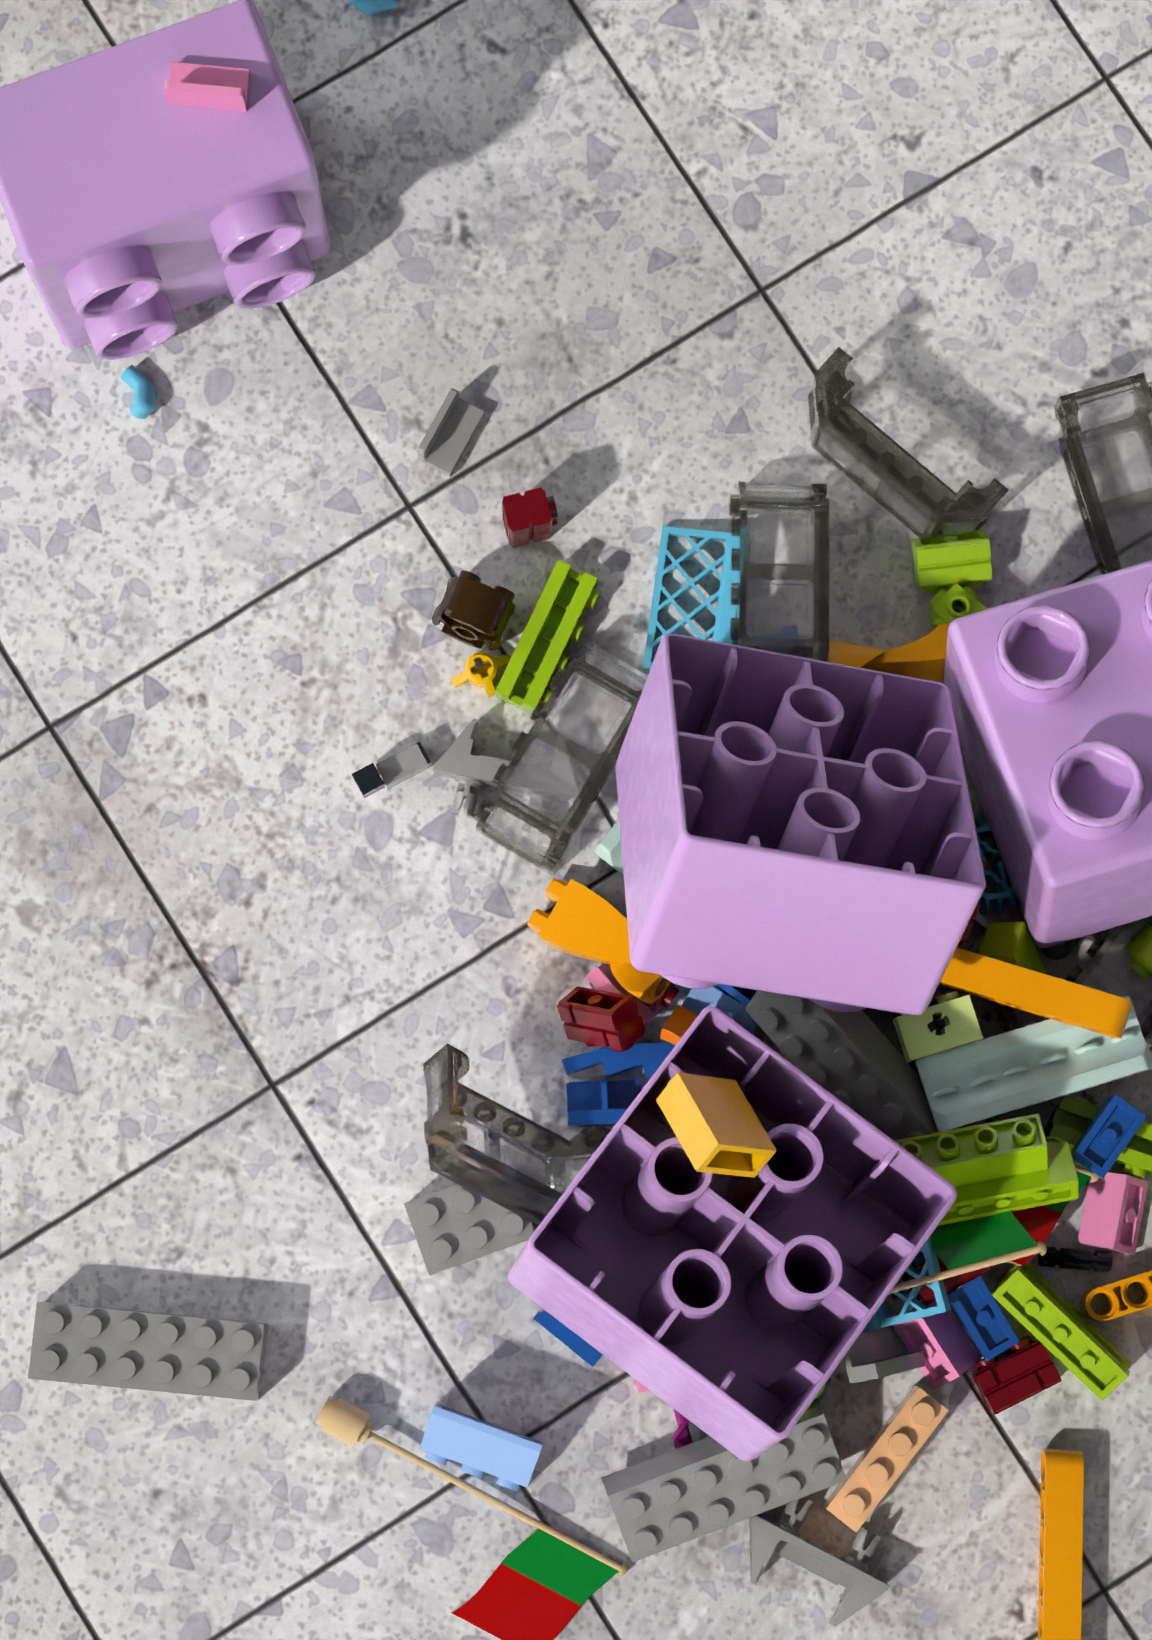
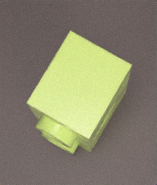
(960, 1027)

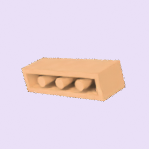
(885, 1458)

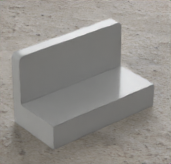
(450, 433)
(877, 1356)

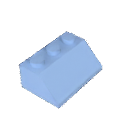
(480, 1447)

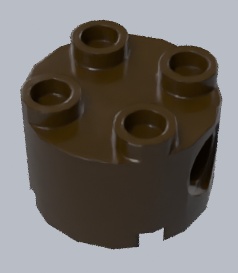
(474, 611)

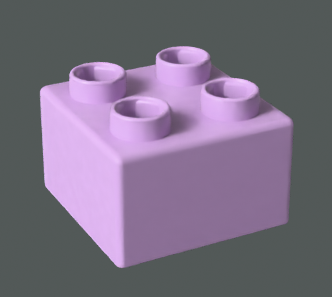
(156, 203)
(1061, 747)
(795, 828)
(729, 1285)

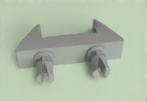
(467, 769)
(848, 1571)

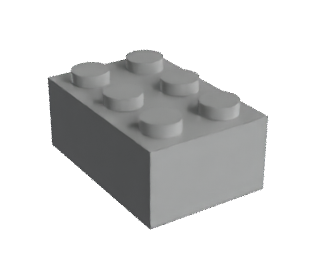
(462, 1226)

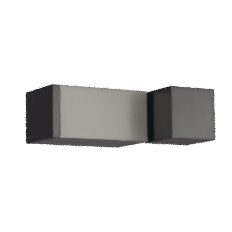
(392, 770)

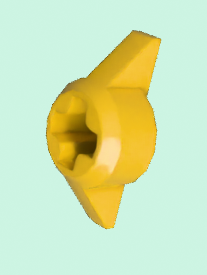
(483, 675)

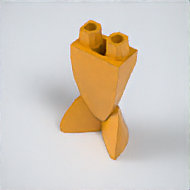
(917, 659)
(595, 931)

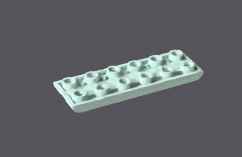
(1026, 1069)

